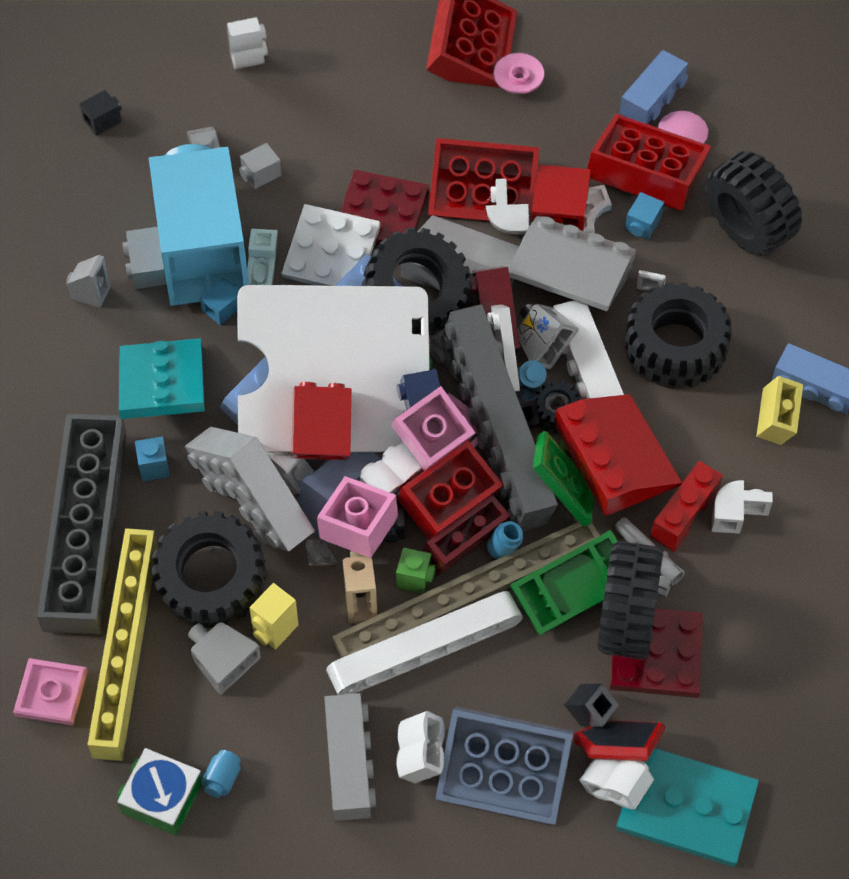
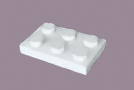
(500, 322)

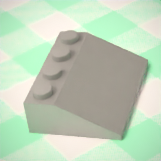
(478, 248)
(572, 262)

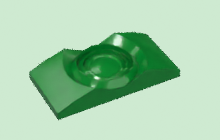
(566, 585)

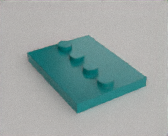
(161, 378)
(692, 808)

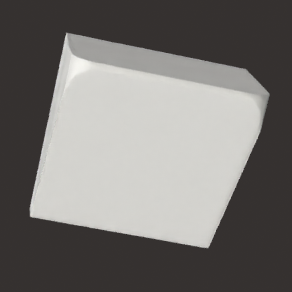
(648, 280)

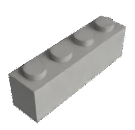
(348, 758)

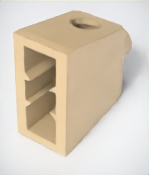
(358, 579)

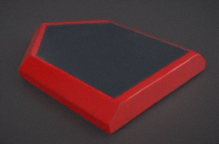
(620, 740)

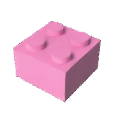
(432, 428)
(357, 516)

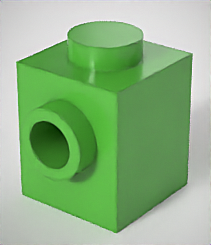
(414, 571)

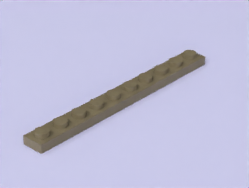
(464, 590)

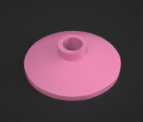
(519, 73)

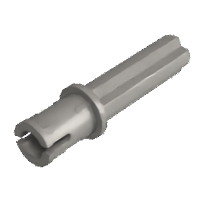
(634, 535)

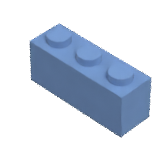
(654, 88)
(821, 378)

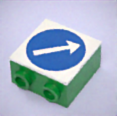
(159, 791)

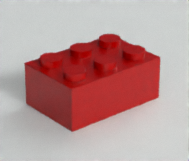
(448, 490)

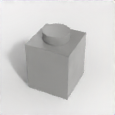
(260, 166)

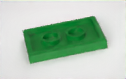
(563, 478)

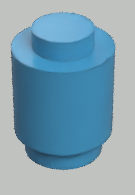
(531, 374)
(505, 540)
(221, 774)

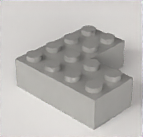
(242, 469)

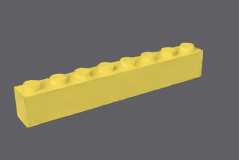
(122, 646)

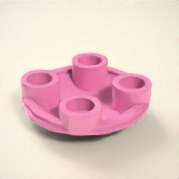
(686, 125)

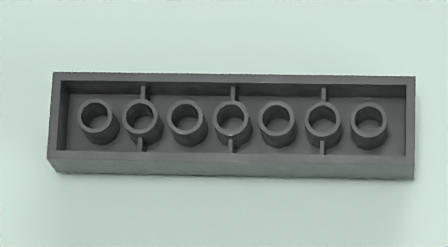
(497, 417)
(82, 525)

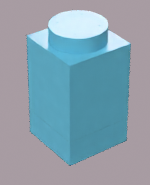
(197, 221)

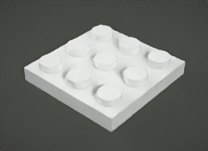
(328, 245)

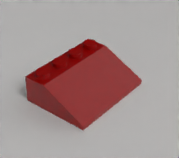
(470, 40)
(647, 161)
(469, 169)
(615, 451)

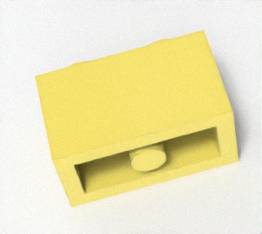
(779, 410)
(273, 616)

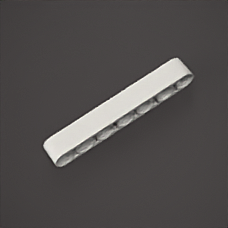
(424, 643)

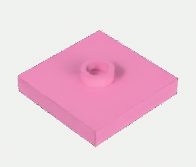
(50, 691)

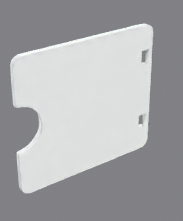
(332, 337)

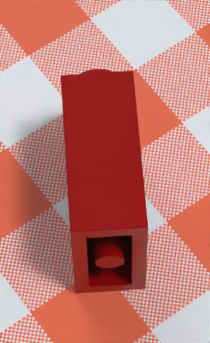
(561, 194)
(321, 421)

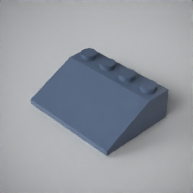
(504, 765)

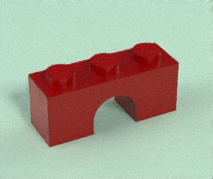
(691, 497)

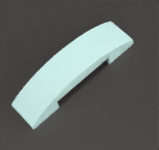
(262, 256)

